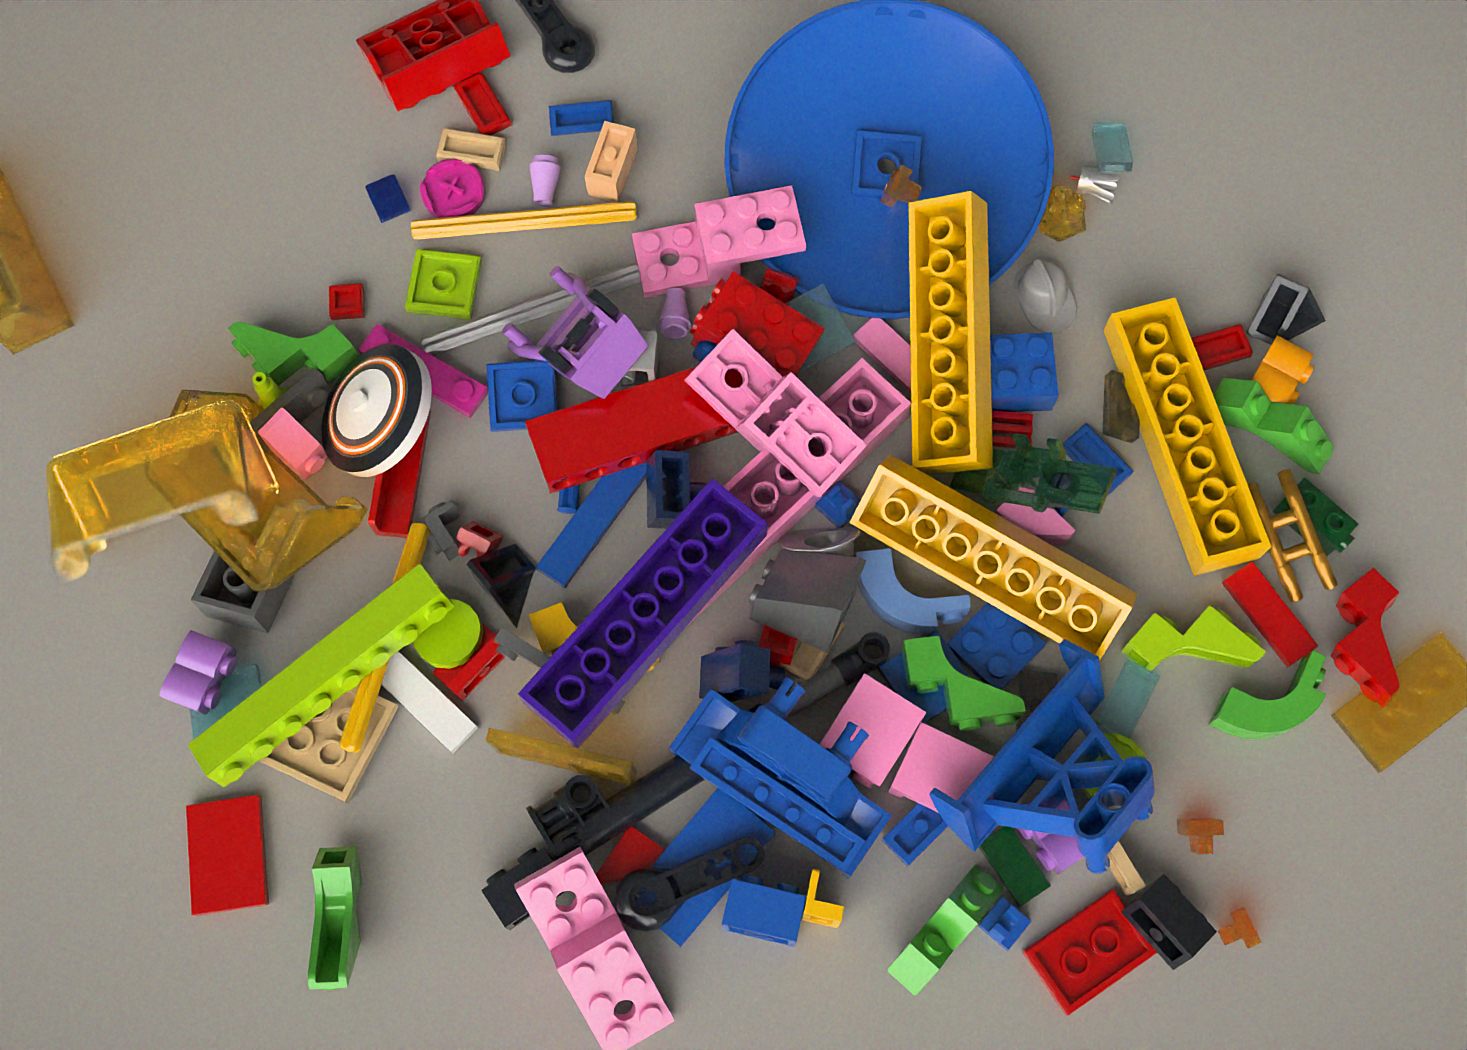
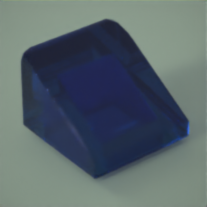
(387, 198)

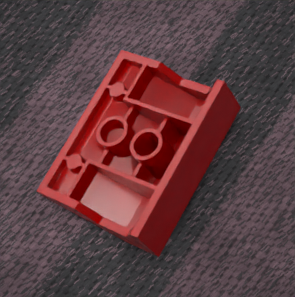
(432, 50)

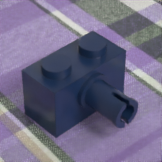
(668, 487)
(739, 671)

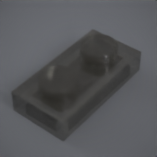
(1119, 414)

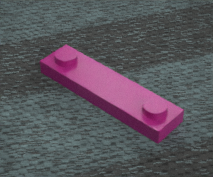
(447, 382)

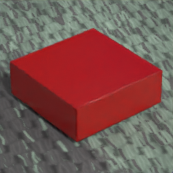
(346, 301)

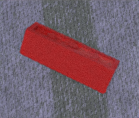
(397, 491)

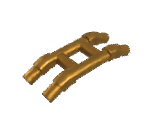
(1310, 546)

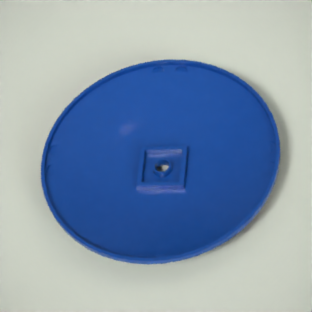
(896, 87)

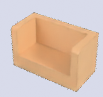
(611, 161)

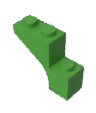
(282, 355)
(1284, 426)
(966, 699)
(335, 920)
(945, 930)

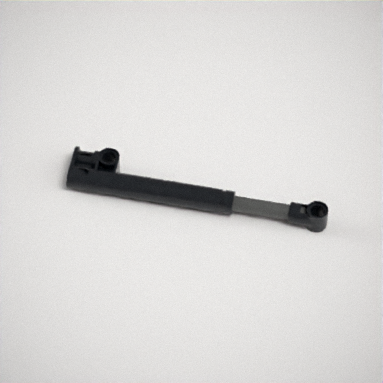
(591, 824)

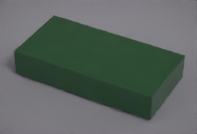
(1014, 865)

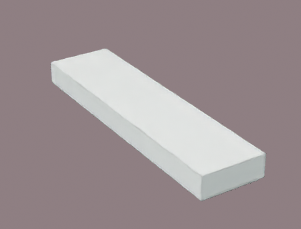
(427, 703)

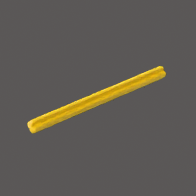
(523, 220)
(370, 685)

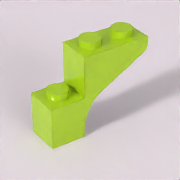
(1209, 638)

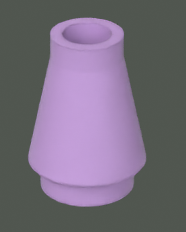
(544, 178)
(675, 316)

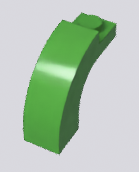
(1262, 719)

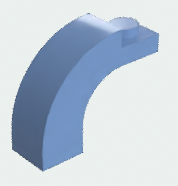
(900, 607)

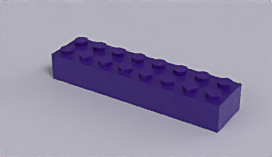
(643, 613)

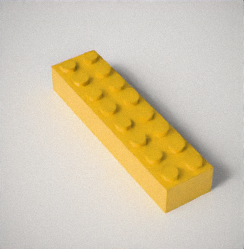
(950, 334)
(1186, 437)
(992, 557)

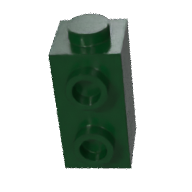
(1329, 520)

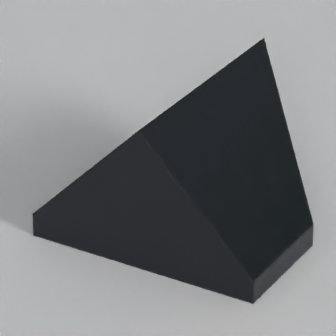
(1285, 311)
(505, 578)

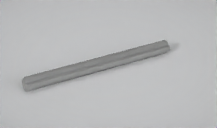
(525, 311)

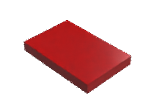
(226, 855)
(1088, 953)

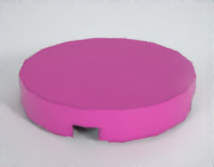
(452, 189)

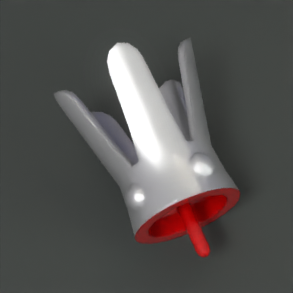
(1094, 181)

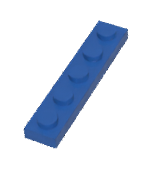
(777, 805)

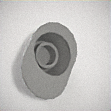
(1045, 296)
(826, 541)

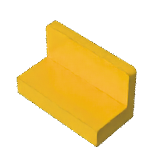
(819, 911)

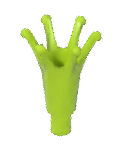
(267, 389)

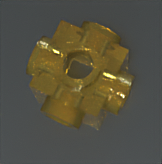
(1063, 214)

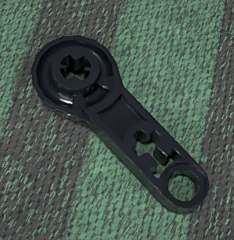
(557, 35)
(676, 885)

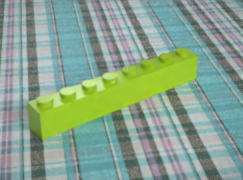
(320, 676)

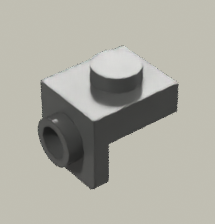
(436, 520)

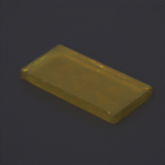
(1428, 696)
(562, 756)

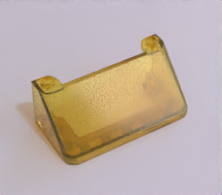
(152, 477)
(292, 528)

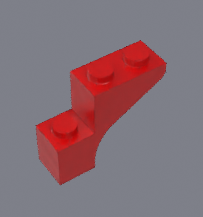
(1364, 650)

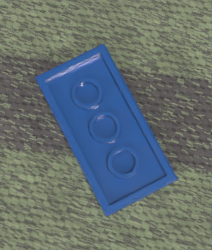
(712, 827)

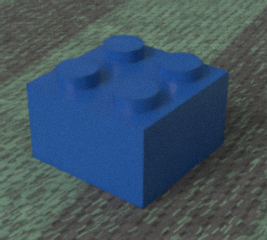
(1023, 372)
(763, 910)

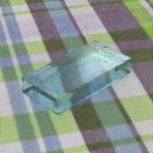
(1112, 147)
(1128, 699)

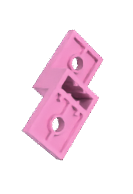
(719, 240)
(775, 413)
(594, 952)

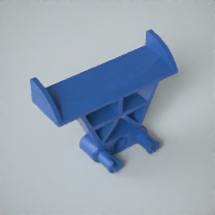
(1031, 754)
(788, 757)

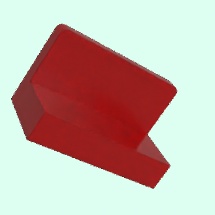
(467, 677)

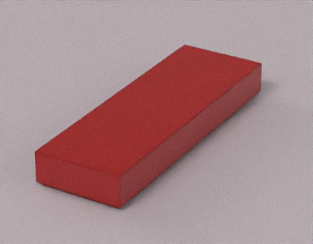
(1269, 614)

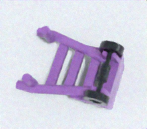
(591, 321)

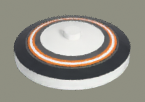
(376, 410)

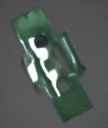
(1038, 469)

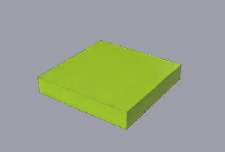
(443, 284)

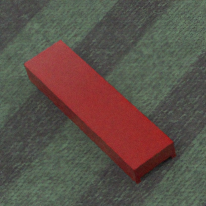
(625, 426)

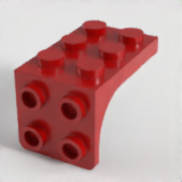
(762, 320)

